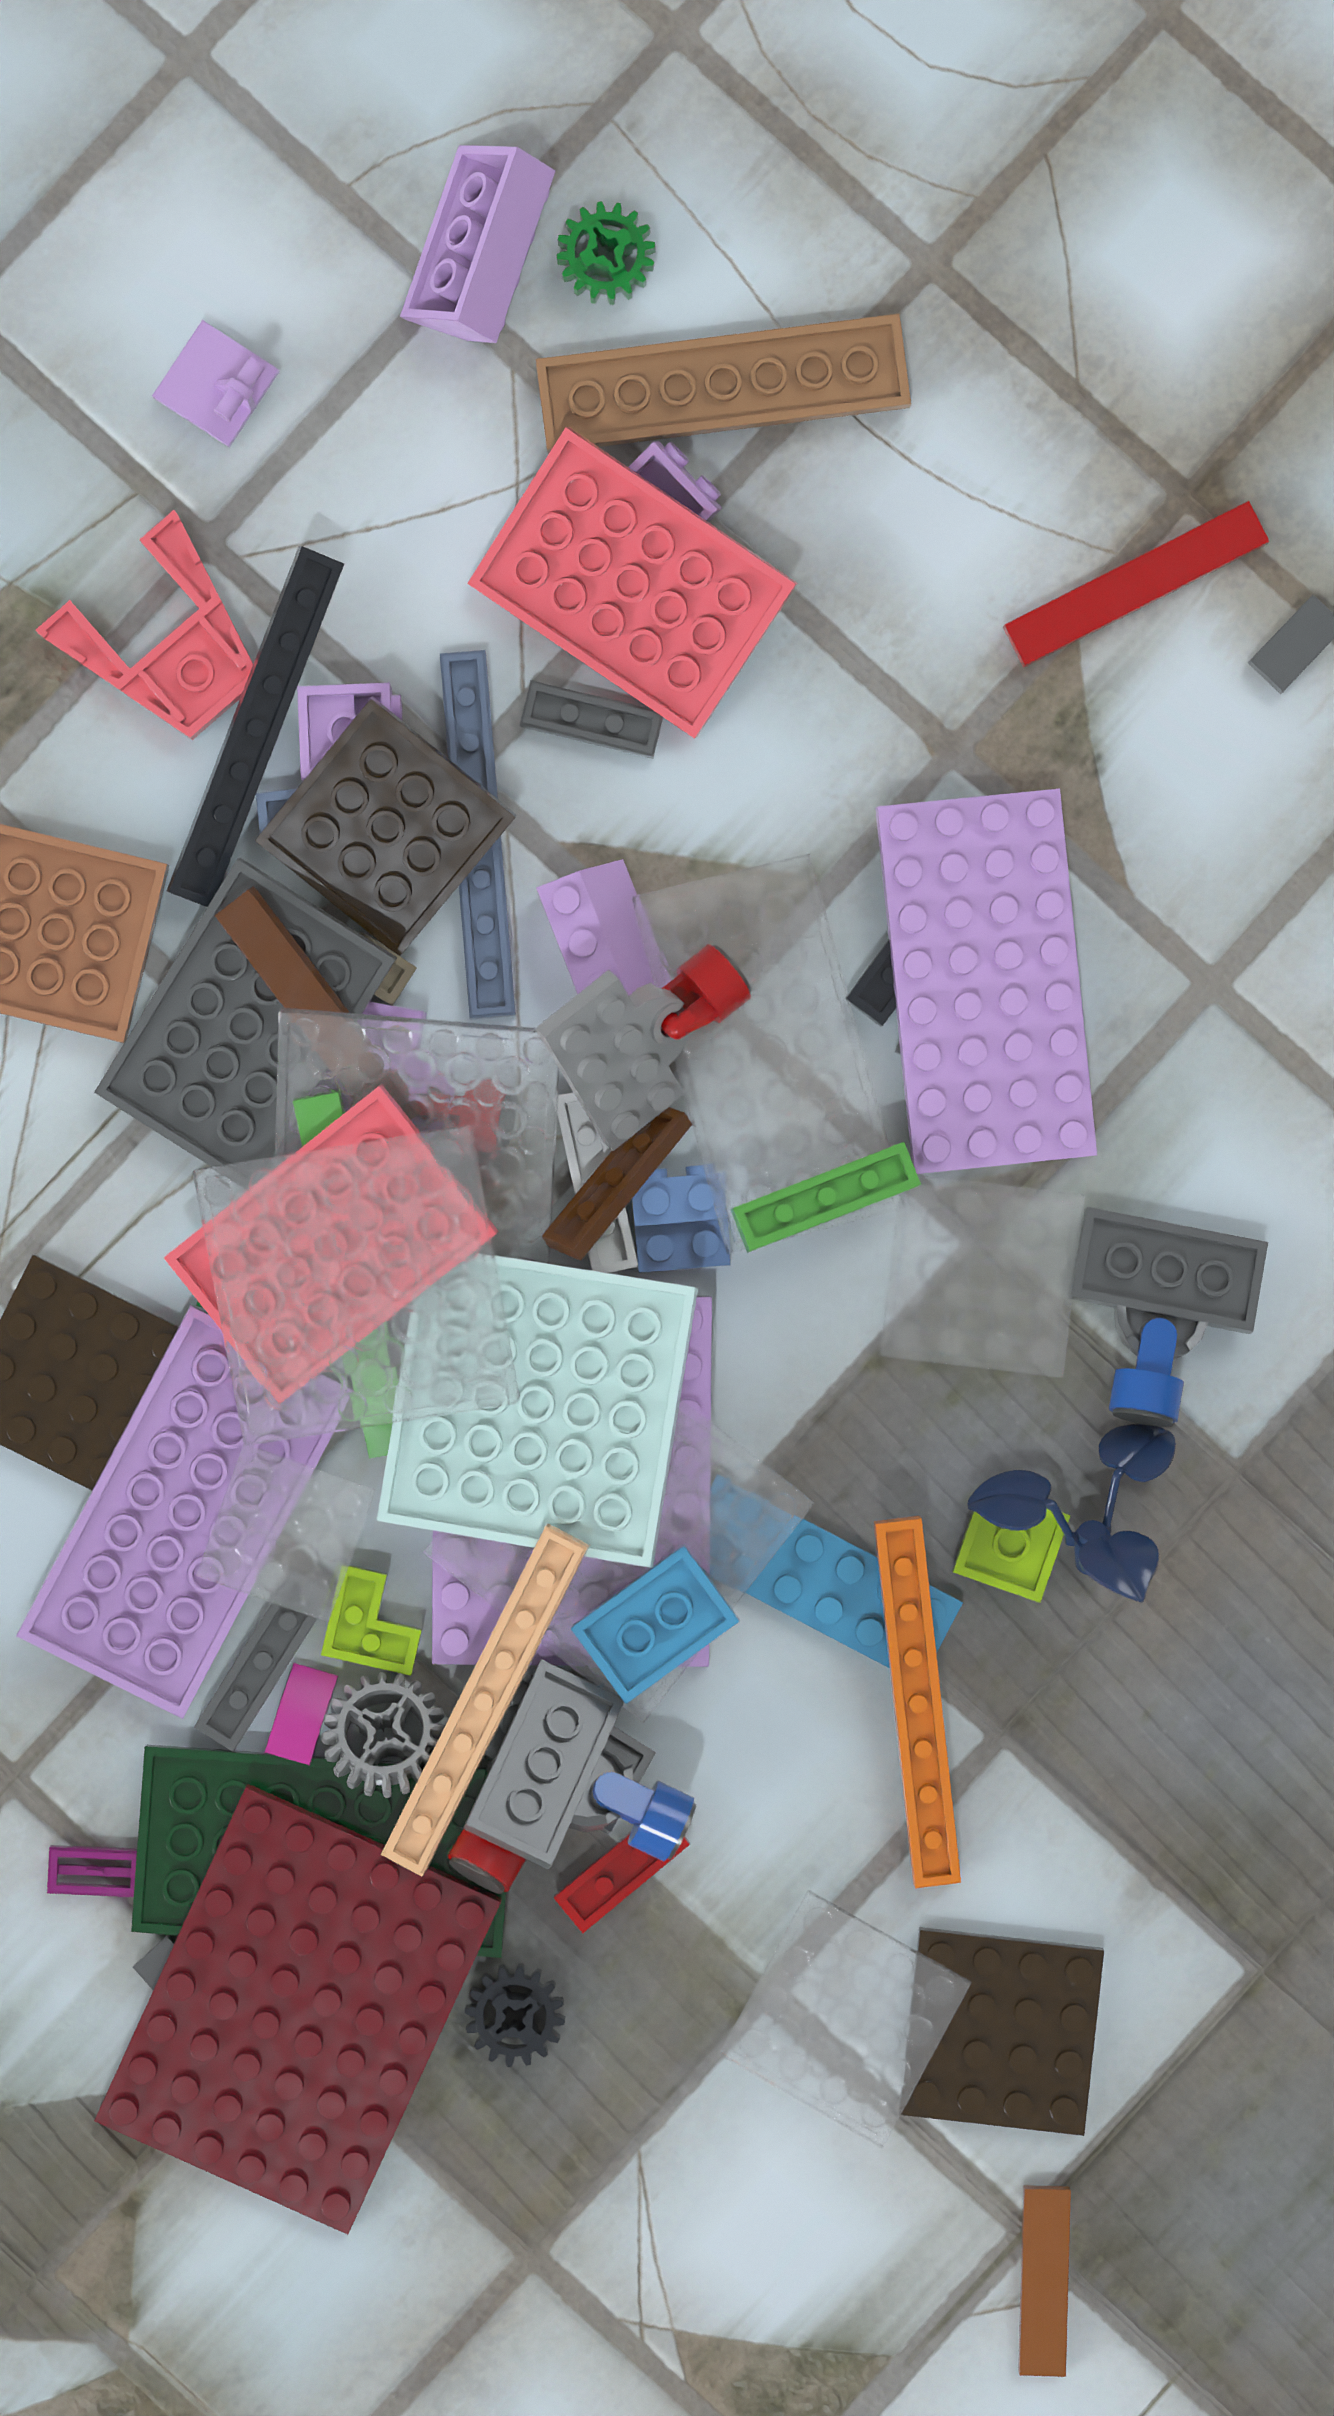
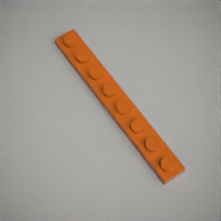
(917, 1701)

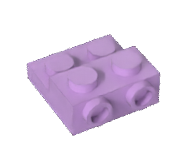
(666, 471)
(327, 712)

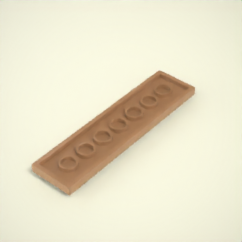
(726, 382)

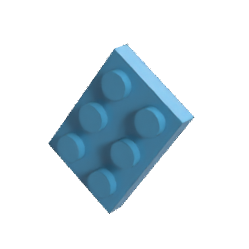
(655, 1624)

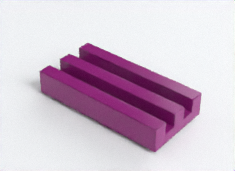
(55, 1868)

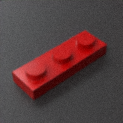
(608, 1882)

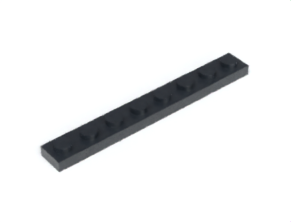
(255, 726)

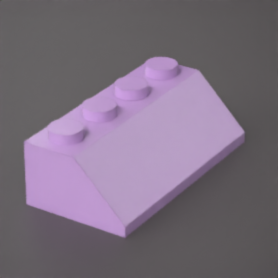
(478, 242)
(597, 925)

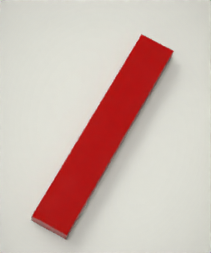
(1136, 584)

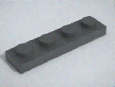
(254, 1675)

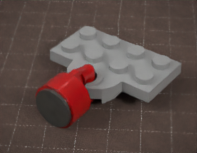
(621, 1045)

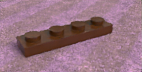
(615, 1184)

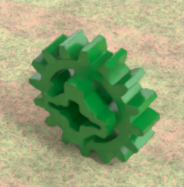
(591, 264)

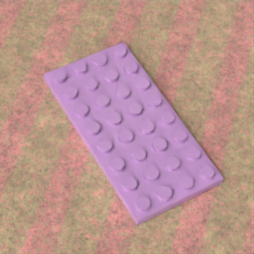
(986, 981)
(126, 1577)

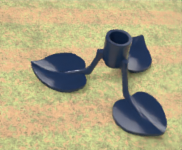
(1119, 1561)

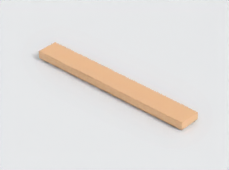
(485, 1699)

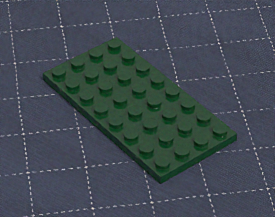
(194, 1793)

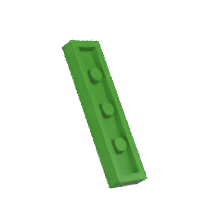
(825, 1197)

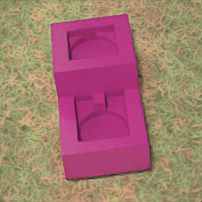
(301, 1714)

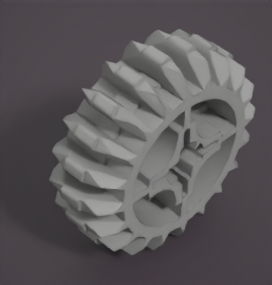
(394, 1717)

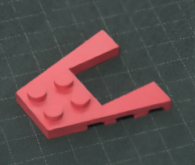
(192, 671)

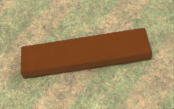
(1044, 2280)

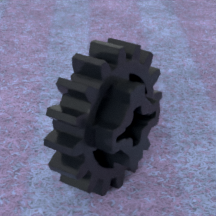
(528, 2031)

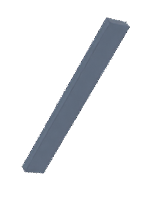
(483, 890)

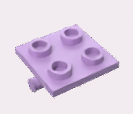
(215, 383)

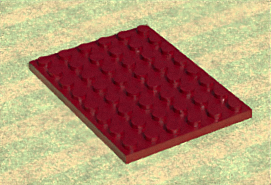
(297, 2010)

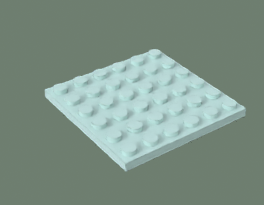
(592, 1427)

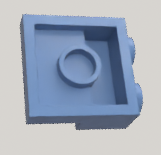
(677, 1223)

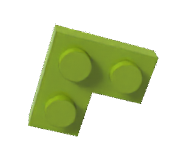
(359, 1635)

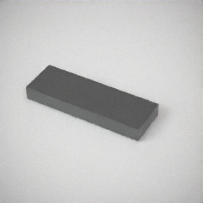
(591, 719)

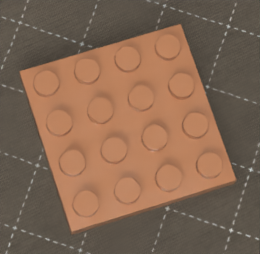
(74, 931)

